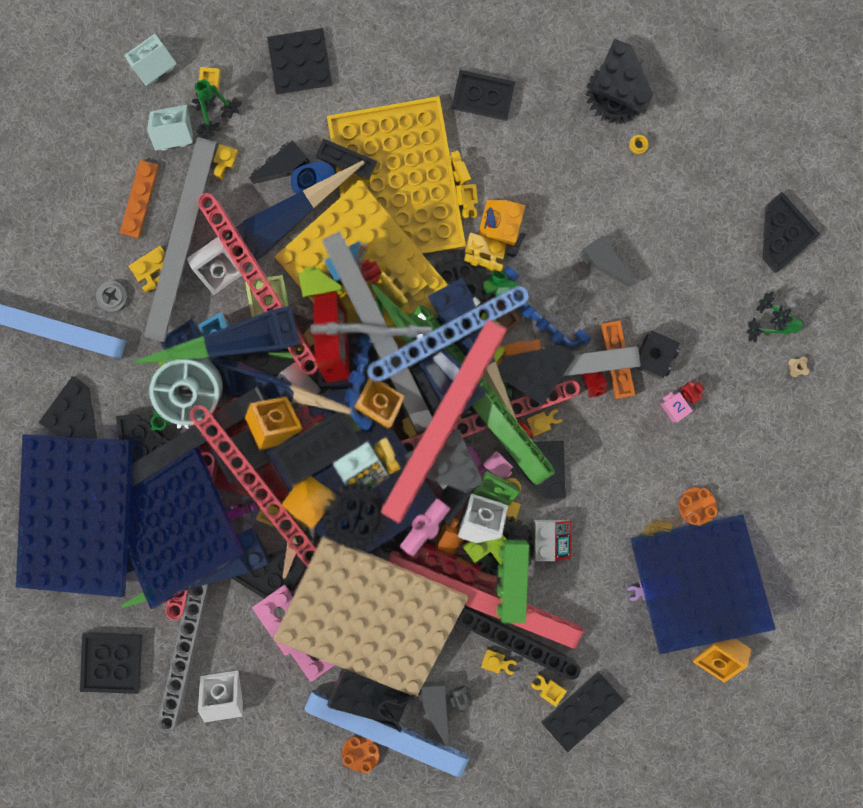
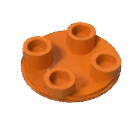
(697, 506)
(360, 754)

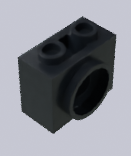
(666, 349)

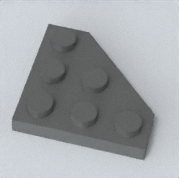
(454, 465)

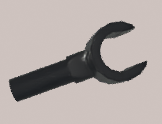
(513, 250)

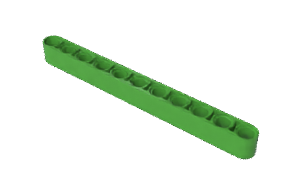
(496, 414)

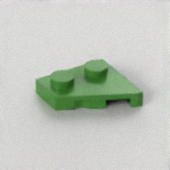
(496, 489)

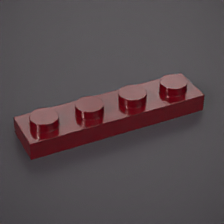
(445, 563)

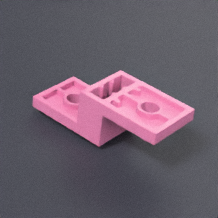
(265, 612)

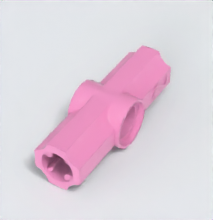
(425, 527)

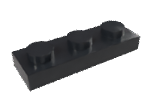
(345, 158)

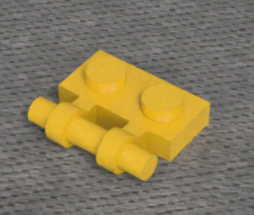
(485, 248)
(147, 266)
(407, 275)

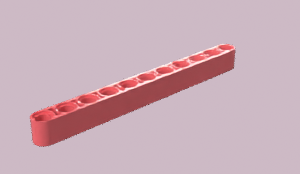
(255, 275)
(526, 408)
(444, 421)
(258, 483)
(486, 600)

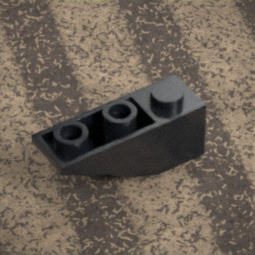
(281, 165)

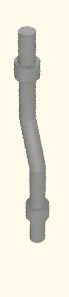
(333, 328)

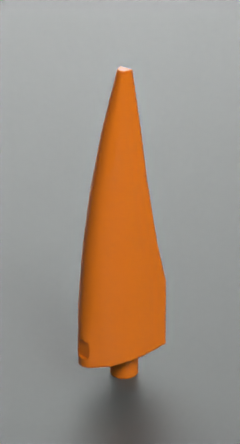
(448, 538)

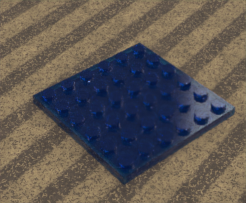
(178, 529)
(702, 584)

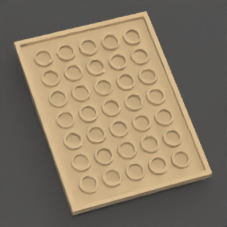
(370, 616)

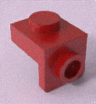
(595, 384)

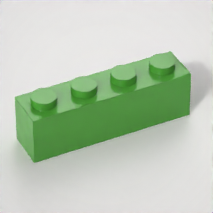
(513, 581)

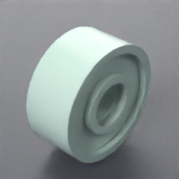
(195, 373)

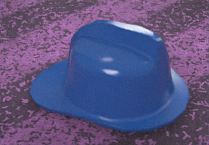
(309, 175)

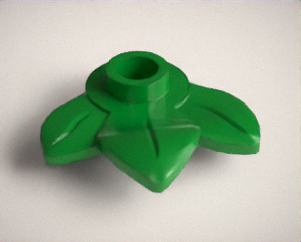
(498, 283)

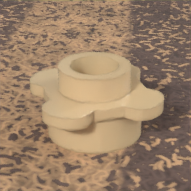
(803, 366)

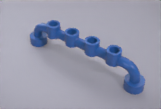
(543, 324)
(358, 378)

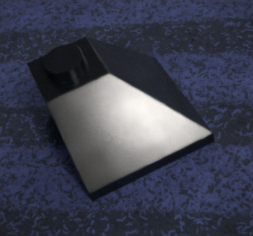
(455, 500)

